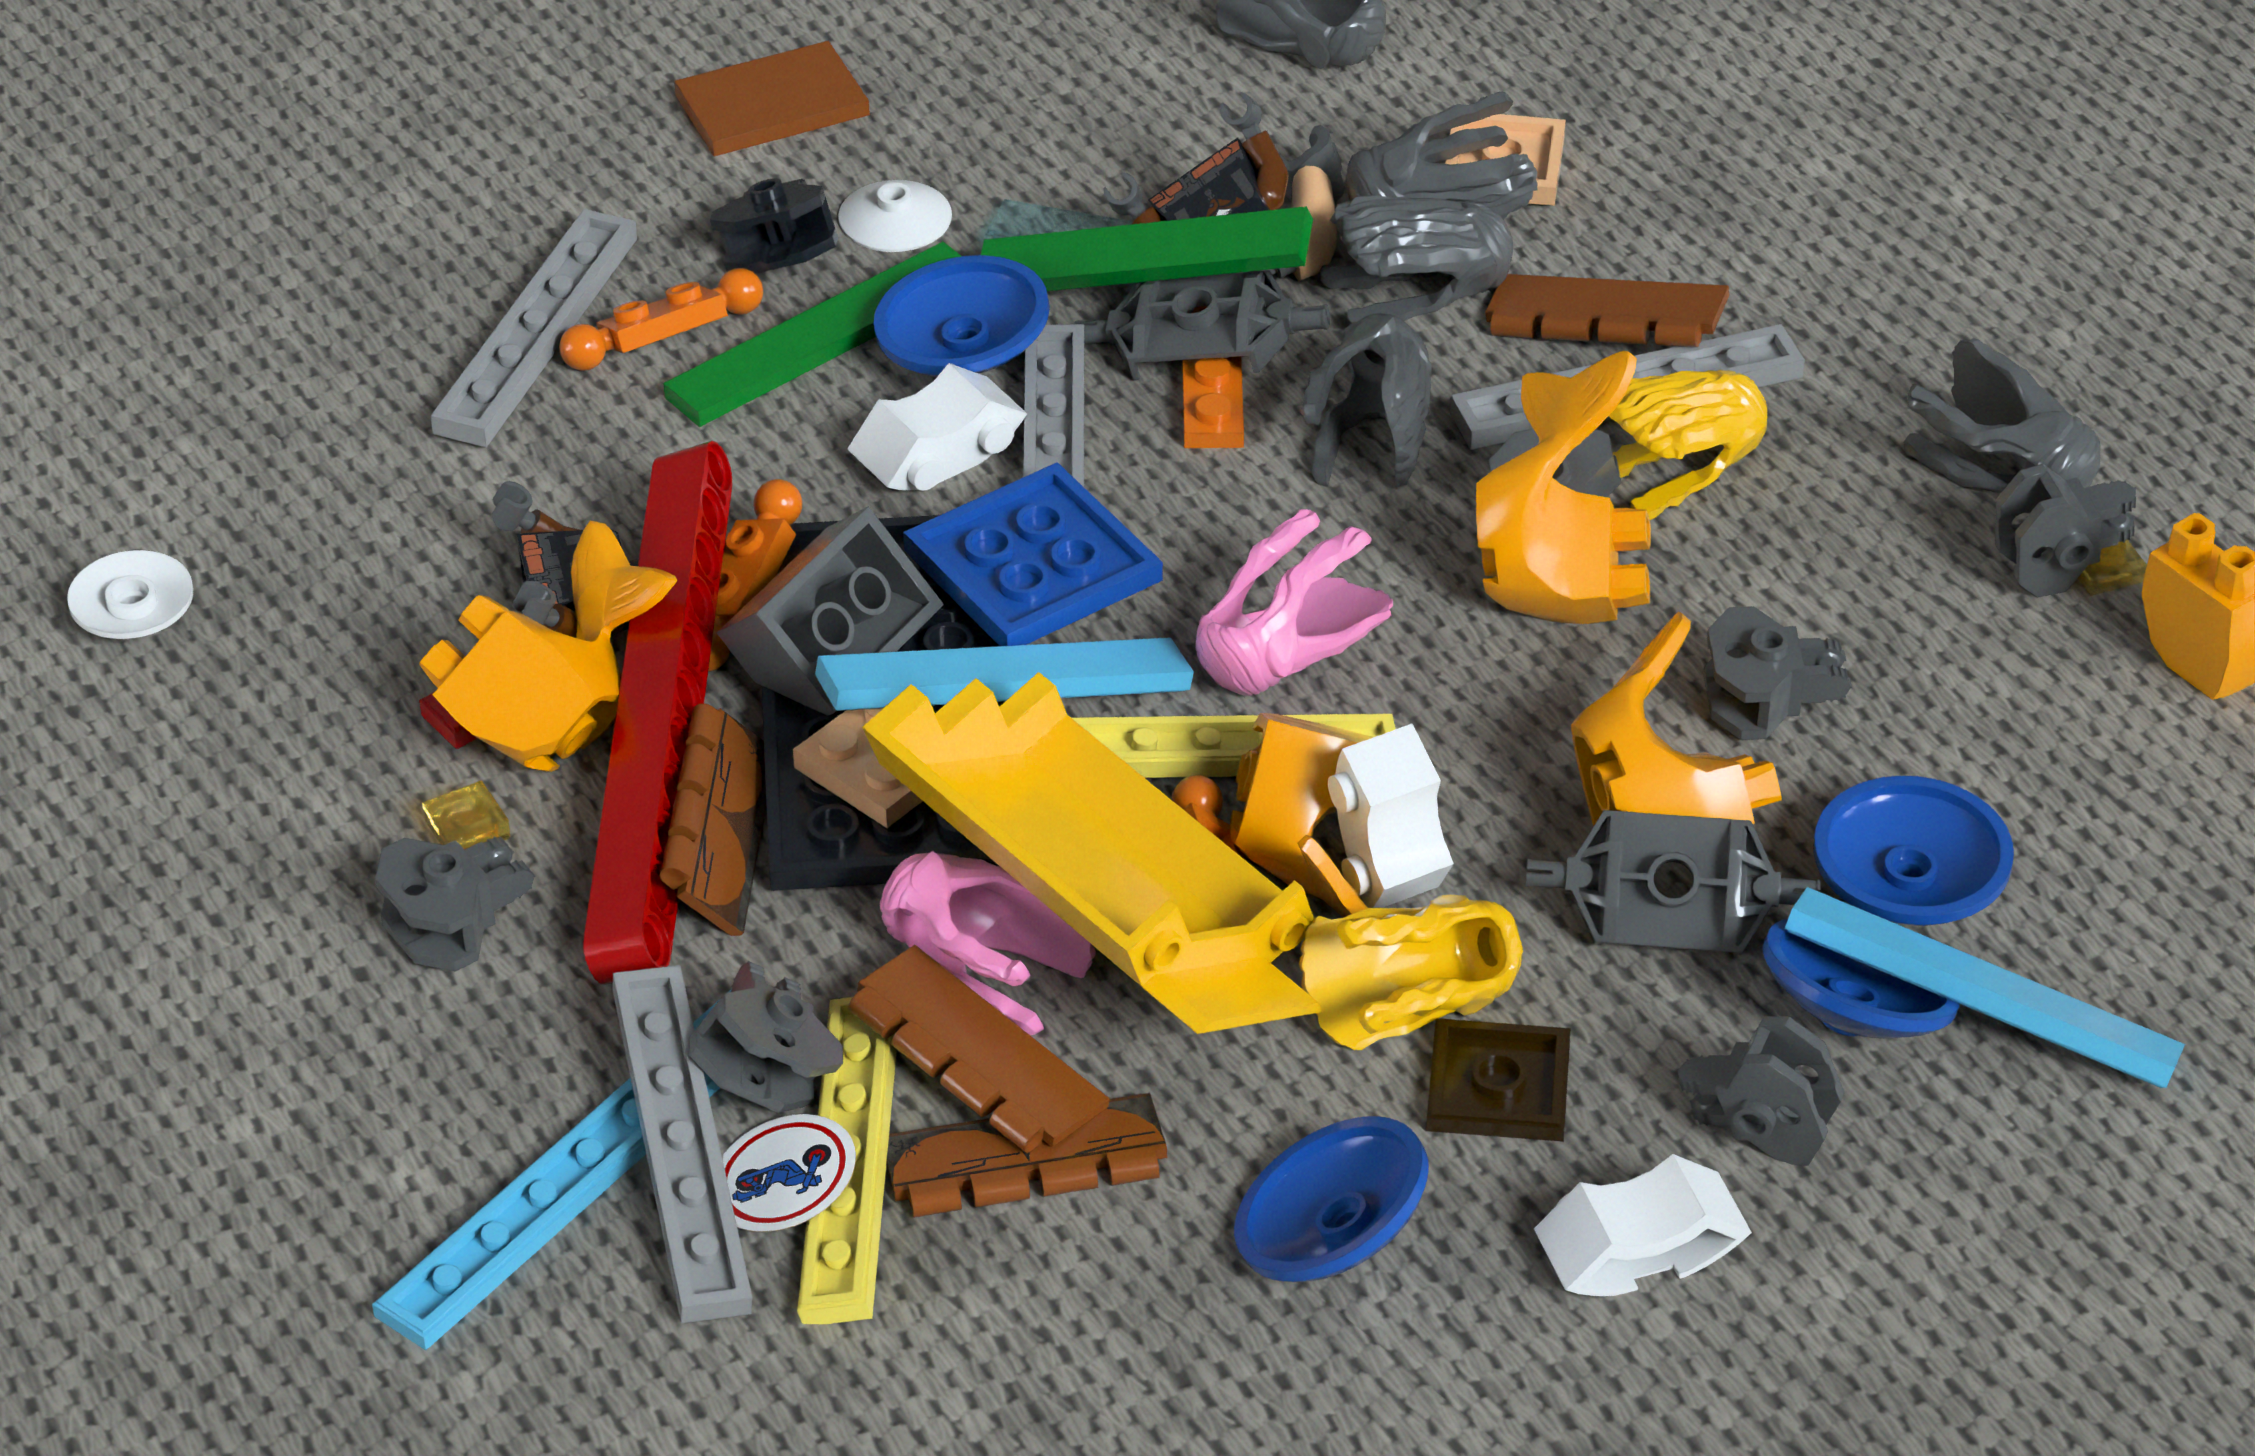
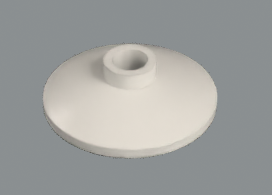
(895, 215)
(130, 594)

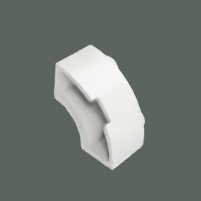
(937, 430)
(1389, 818)
(1640, 1227)

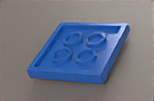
(1032, 556)

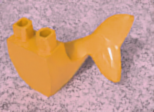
(1545, 542)
(2202, 608)
(536, 687)
(1636, 771)
(1285, 801)

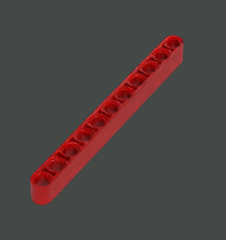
(661, 682)

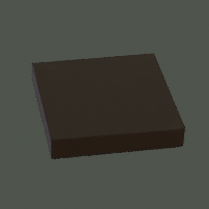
(1498, 1080)

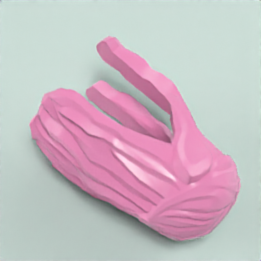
(1306, 618)
(966, 909)

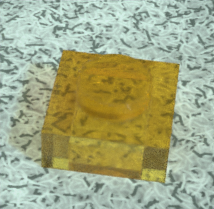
(2117, 568)
(466, 816)

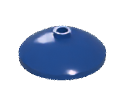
(962, 314)
(1913, 850)
(1850, 994)
(1332, 1199)

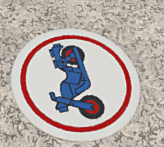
(787, 1171)

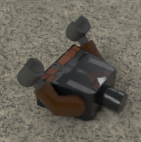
(1230, 181)
(545, 560)

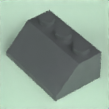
(836, 598)

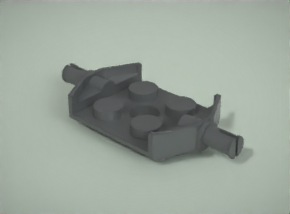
(1242, 318)
(1617, 891)

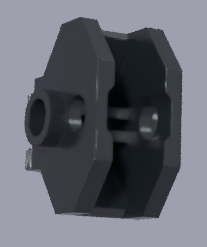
(775, 226)

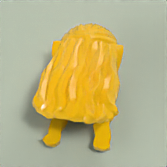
(1684, 416)
(1407, 966)

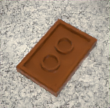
(771, 98)

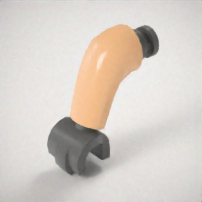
(1315, 183)

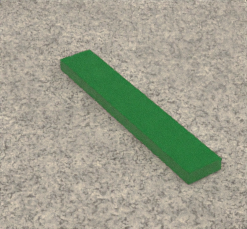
(1162, 249)
(789, 347)

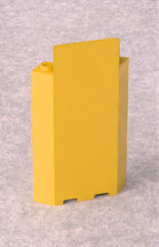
(1102, 850)

